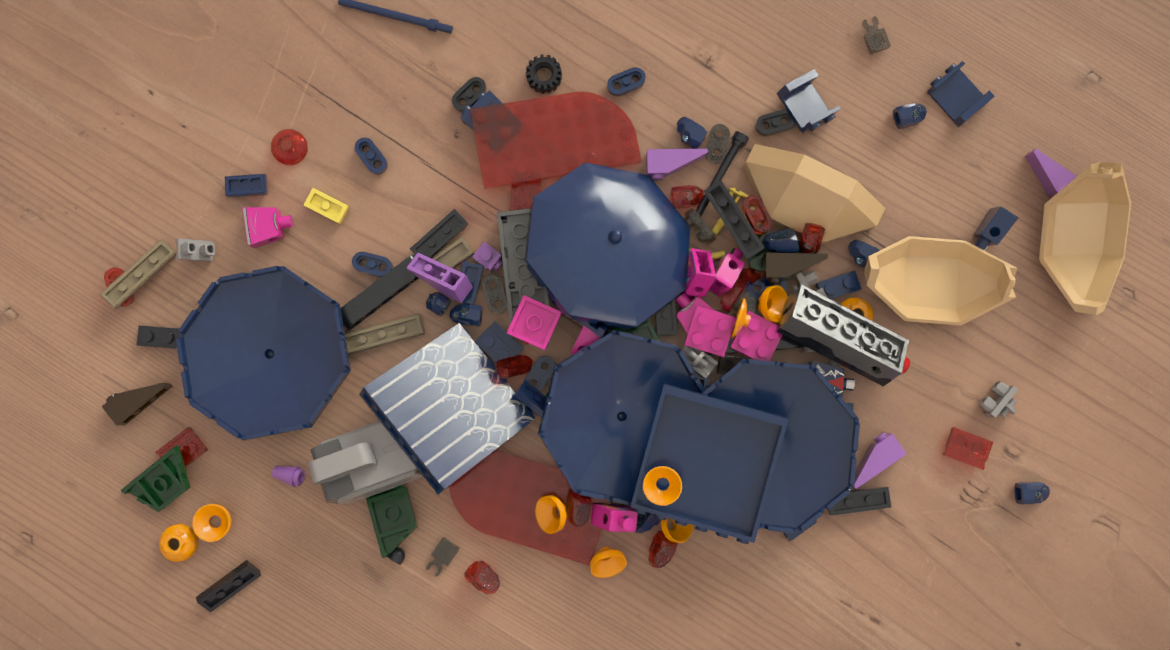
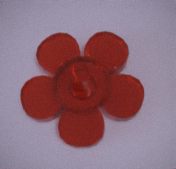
(749, 275)

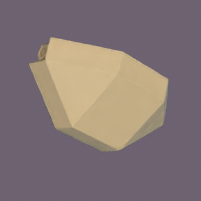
(808, 191)
(1087, 236)
(939, 280)

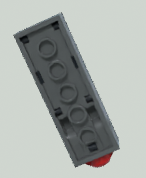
(518, 279)
(843, 336)

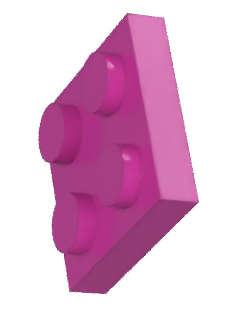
(534, 322)
(710, 331)
(757, 339)

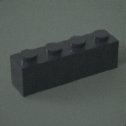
(735, 220)

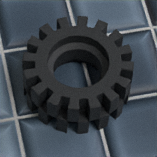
(543, 62)

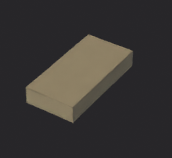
(455, 253)

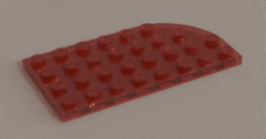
(551, 137)
(502, 500)

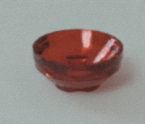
(295, 153)

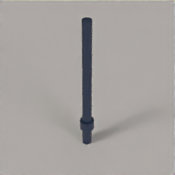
(431, 24)

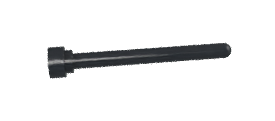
(738, 141)

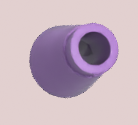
(289, 475)

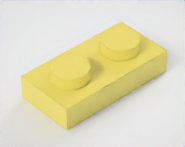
(326, 206)

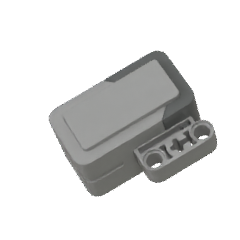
(360, 465)

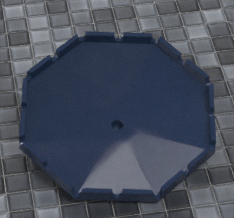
(607, 246)
(263, 353)
(592, 414)
(819, 441)

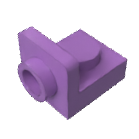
(488, 257)

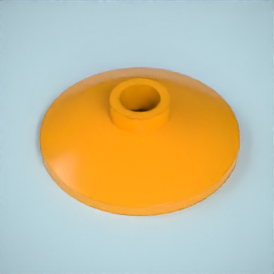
(742, 318)

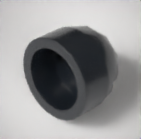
(397, 556)

